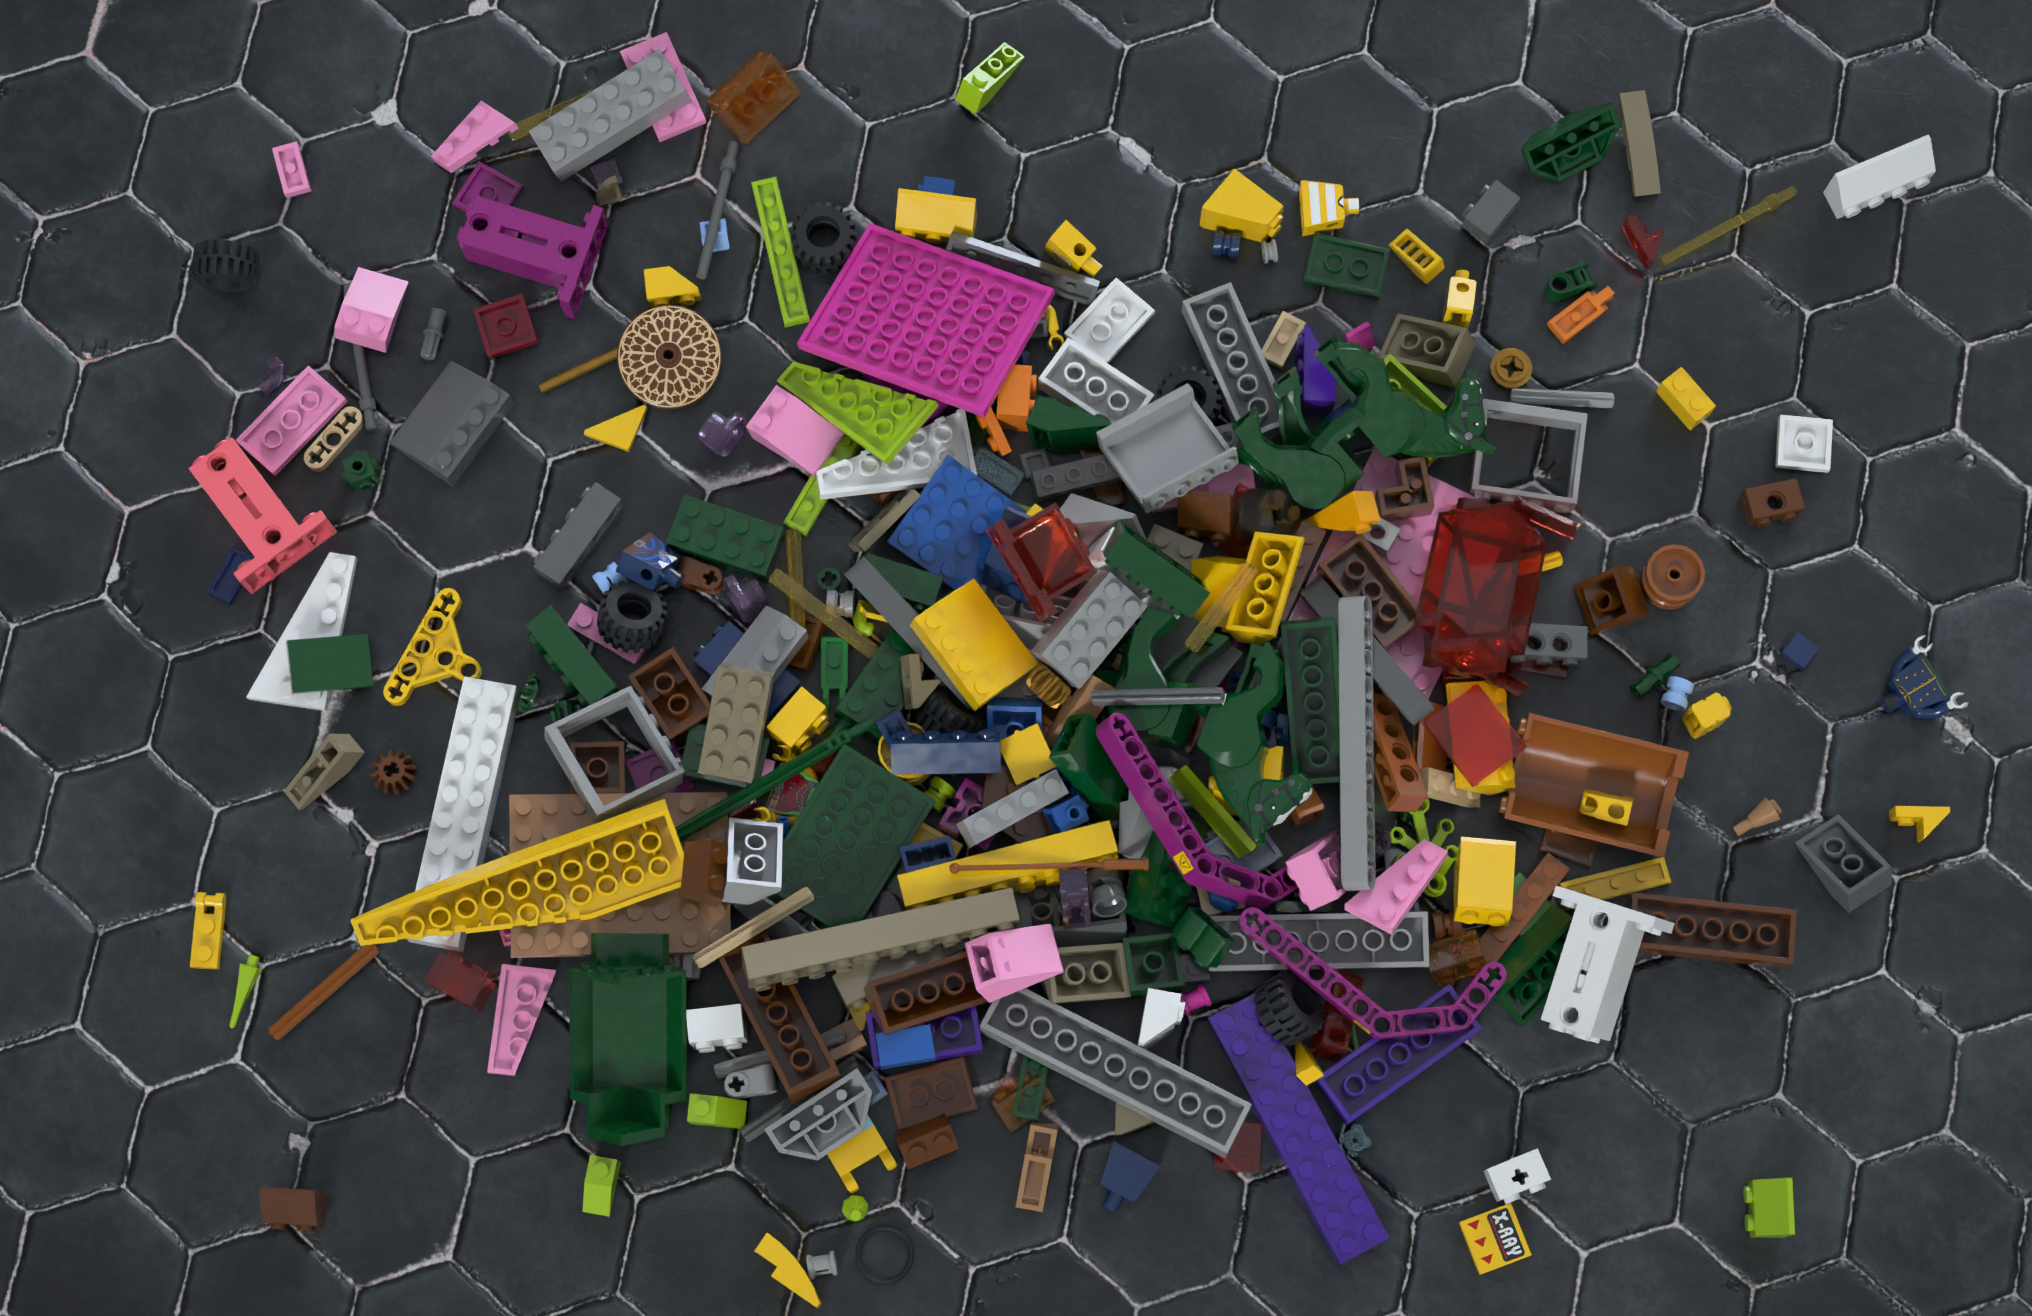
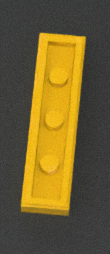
(1621, 880)

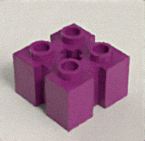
(968, 803)

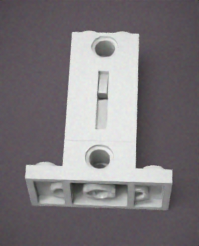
(1595, 965)

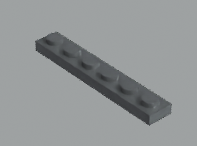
(1065, 282)

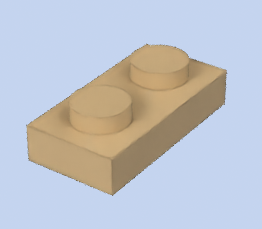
(1282, 339)

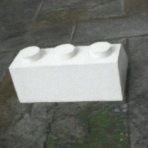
(1160, 1016)

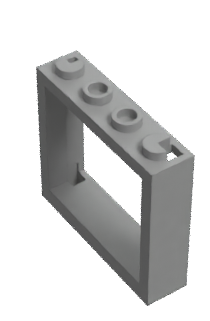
(1538, 416)
(648, 724)

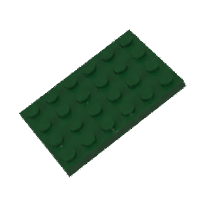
(850, 837)

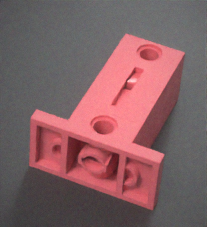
(257, 515)

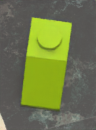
(716, 1111)
(600, 1185)

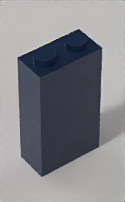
(724, 639)

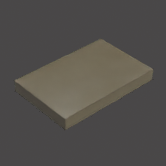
(883, 520)

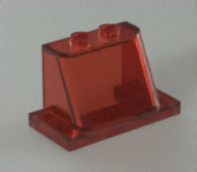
(1043, 557)

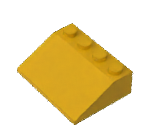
(973, 644)

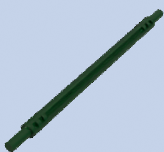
(771, 779)

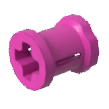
(1195, 999)

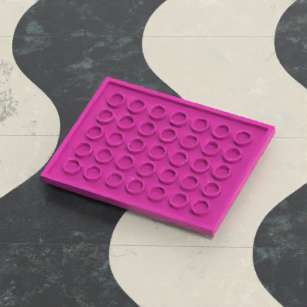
(926, 319)

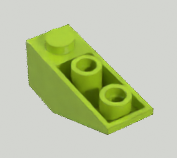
(988, 78)

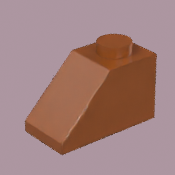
(1308, 811)

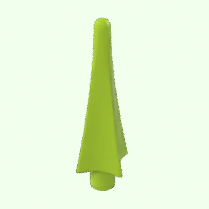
(246, 979)

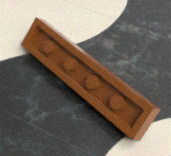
(1525, 905)

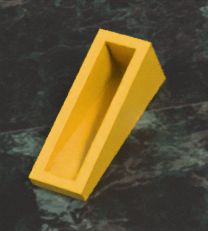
(1306, 1066)

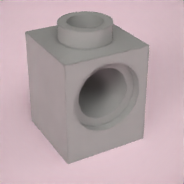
(1389, 533)

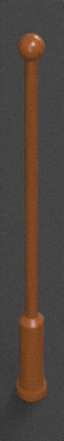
(1106, 864)

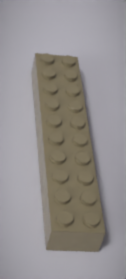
(878, 939)

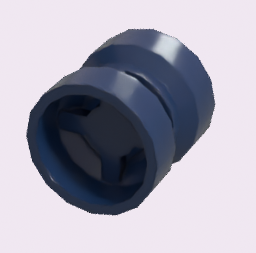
(1226, 243)

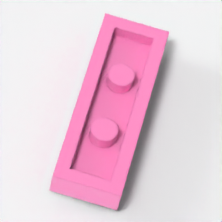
(585, 623)

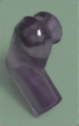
(276, 375)

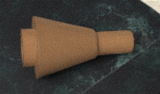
(1763, 814)

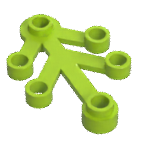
(1422, 833)

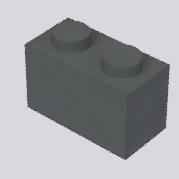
(1490, 211)

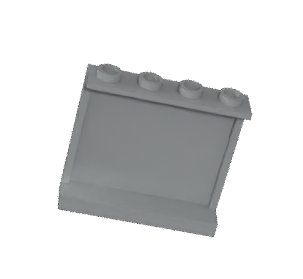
(1166, 449)

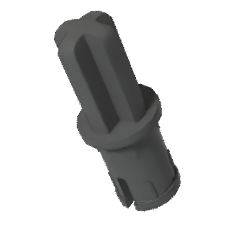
(433, 334)

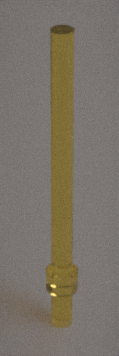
(1770, 203)

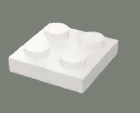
(1804, 443)

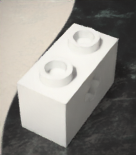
(1501, 1176)

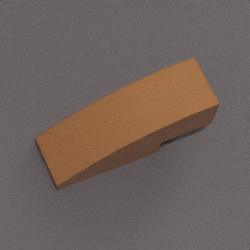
(1075, 705)
(1037, 1166)

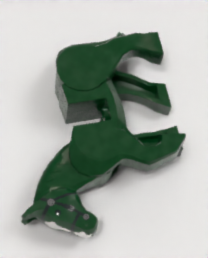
(1319, 463)
(1232, 730)

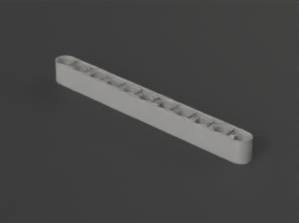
(1356, 743)

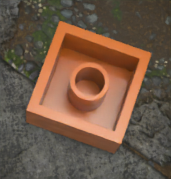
(1015, 397)

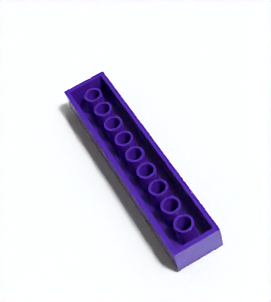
(1298, 1132)

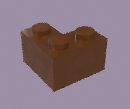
(1411, 496)

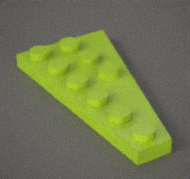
(862, 410)

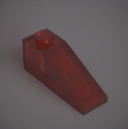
(1334, 1036)

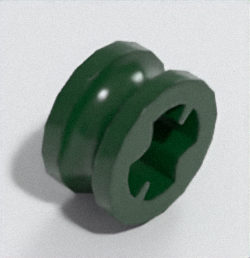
(822, 576)

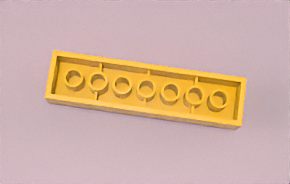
(939, 885)

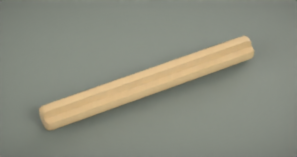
(753, 927)

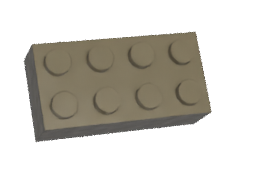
(736, 722)

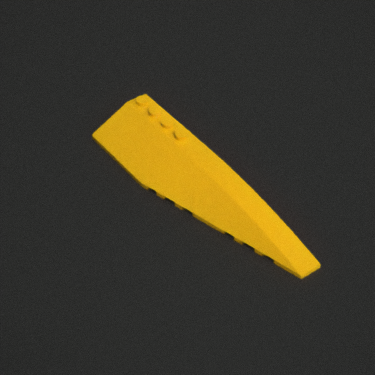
(548, 882)

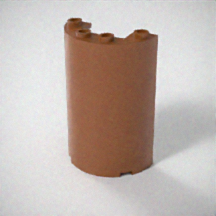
(1570, 758)

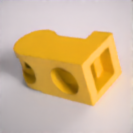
(1606, 806)

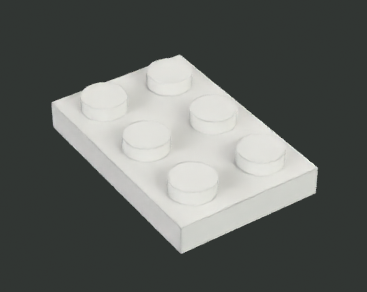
(1110, 321)

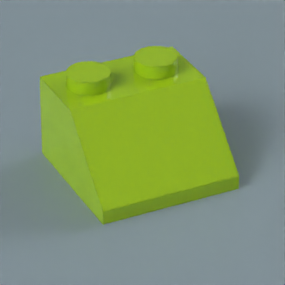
(1769, 1208)

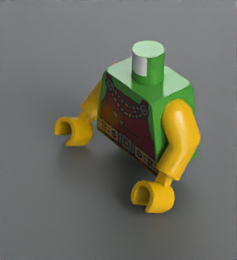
(791, 795)

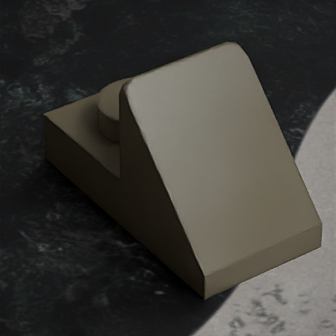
(914, 689)

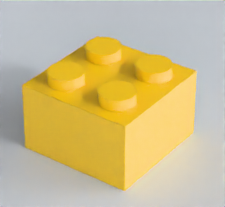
(799, 722)

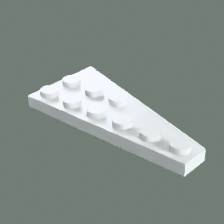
(910, 467)
(317, 616)

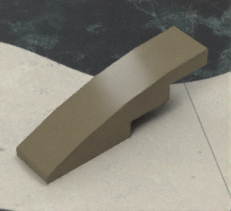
(1639, 143)

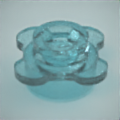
(1354, 1148)

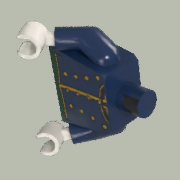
(1917, 687)

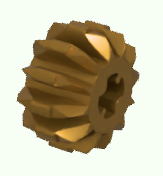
(1048, 686)

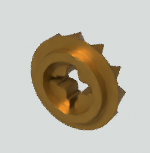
(1521, 363)

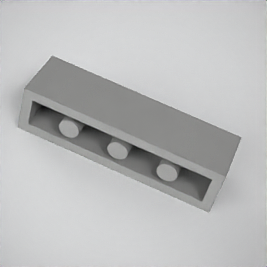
(1012, 808)

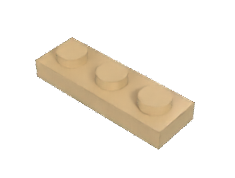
(1442, 787)

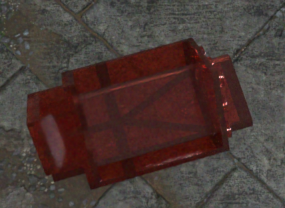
(1479, 588)

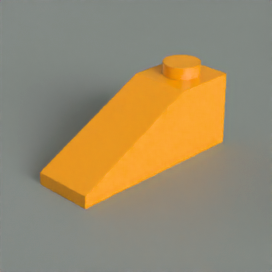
(1350, 513)

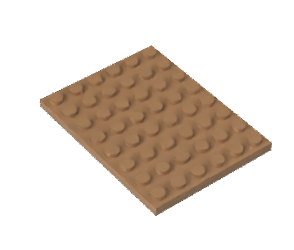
(687, 921)

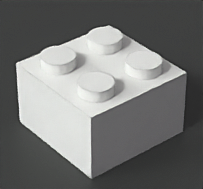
(717, 1027)

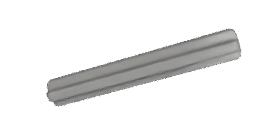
(1562, 398)

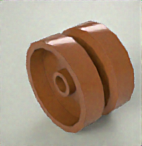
(1669, 563)

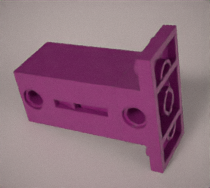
(534, 246)

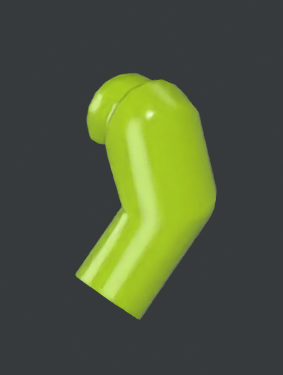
(860, 623)

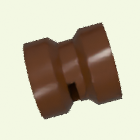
(1444, 924)

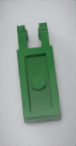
(834, 668)

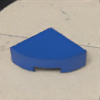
(1282, 729)

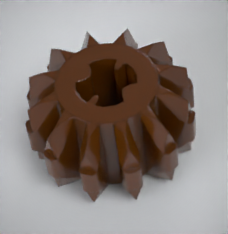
(389, 763)

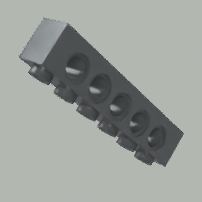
(1571, 637)

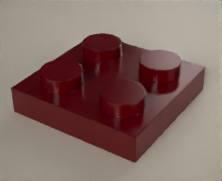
(505, 326)

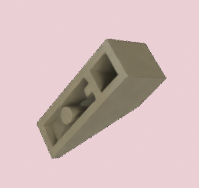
(324, 768)

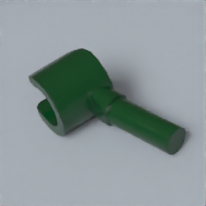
(1405, 818)

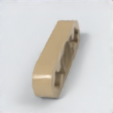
(352, 430)

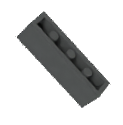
(578, 535)

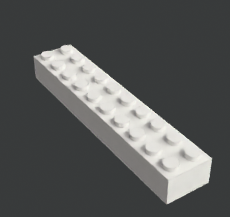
(468, 788)

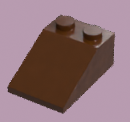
(671, 693)

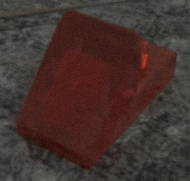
(1644, 245)

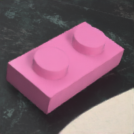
(291, 169)

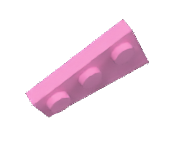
(475, 132)

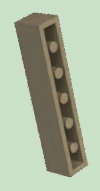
(852, 983)

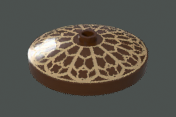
(675, 381)

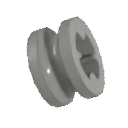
(1269, 251)

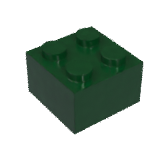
(1153, 964)

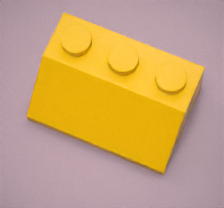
(934, 215)

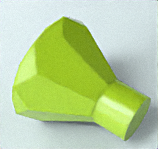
(855, 1208)

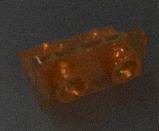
(1456, 957)
(1004, 1097)

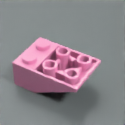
(1013, 960)

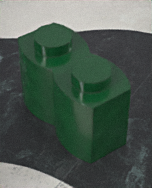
(1203, 938)

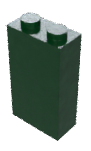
(1089, 767)

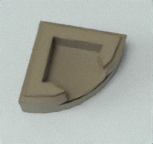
(608, 191)

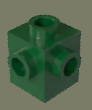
(368, 471)

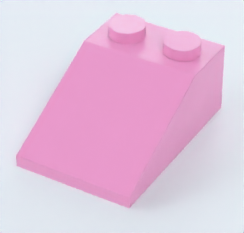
(370, 309)
(794, 431)
(1318, 871)

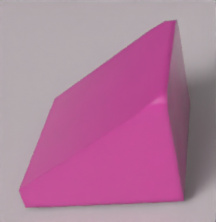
(1361, 335)

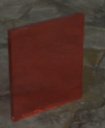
(1475, 735)

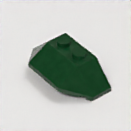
(1571, 142)

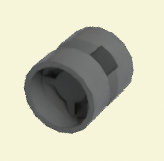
(1106, 892)

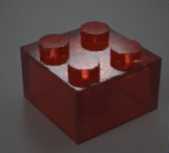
(464, 984)

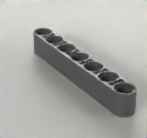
(896, 613)
(1386, 671)

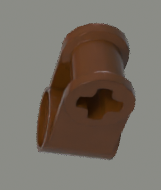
(697, 575)

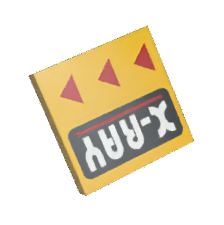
(1494, 1238)

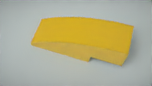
(788, 1270)

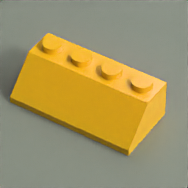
(1261, 604)
(1503, 777)

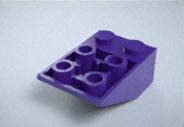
(1316, 382)

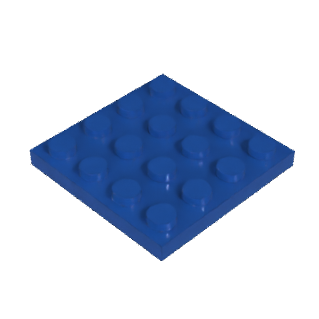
(949, 522)

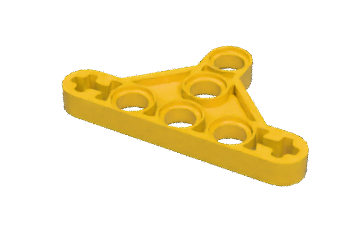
(428, 665)

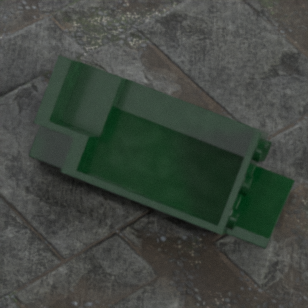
(628, 1037)

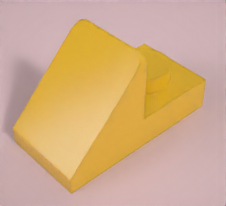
(1925, 817)

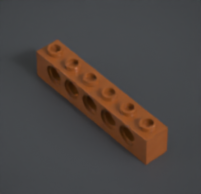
(1393, 758)

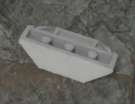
(824, 1120)

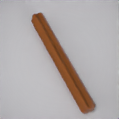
(323, 991)

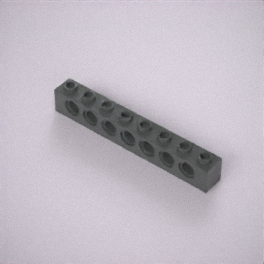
(1091, 472)

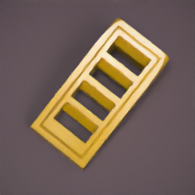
(1428, 267)

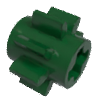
(564, 709)

